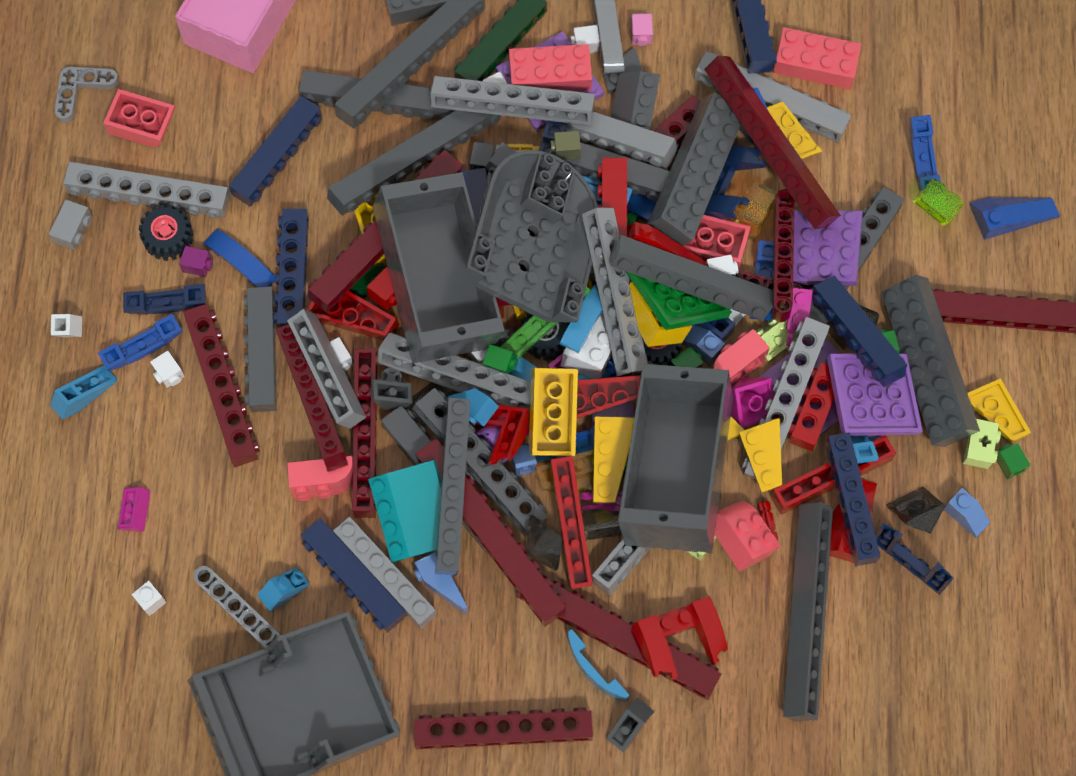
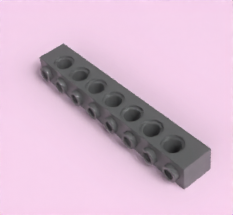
(890, 204)
(482, 474)

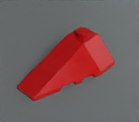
(653, 237)
(839, 543)

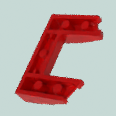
(514, 428)
(653, 630)

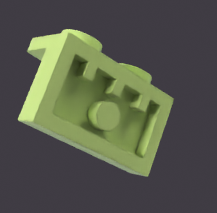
(775, 337)

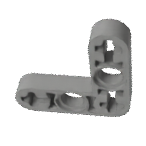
(77, 82)

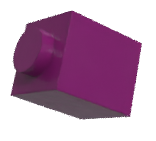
(196, 261)

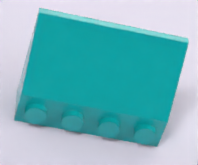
(408, 509)

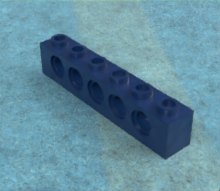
(298, 220)
(852, 499)

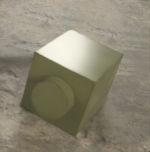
(566, 145)

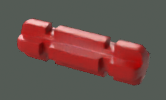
(765, 507)

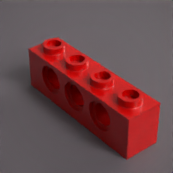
(808, 437)

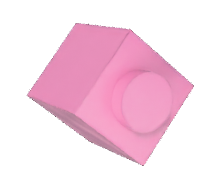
(641, 29)

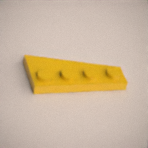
(611, 450)

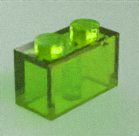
(939, 202)

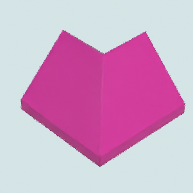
(751, 399)

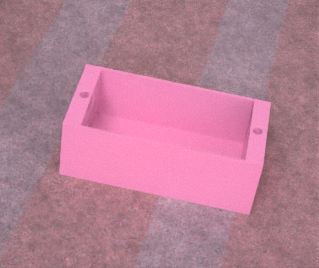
(232, 28)

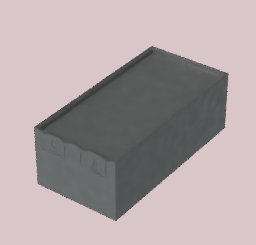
(426, 245)
(676, 458)

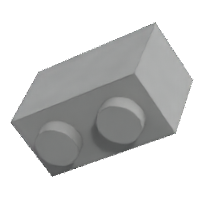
(70, 225)

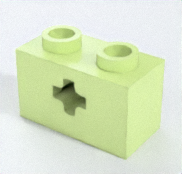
(974, 452)

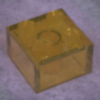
(757, 210)

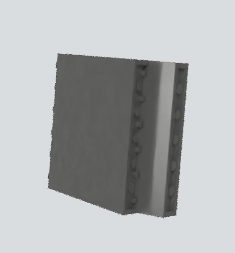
(295, 703)

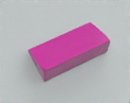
(134, 509)

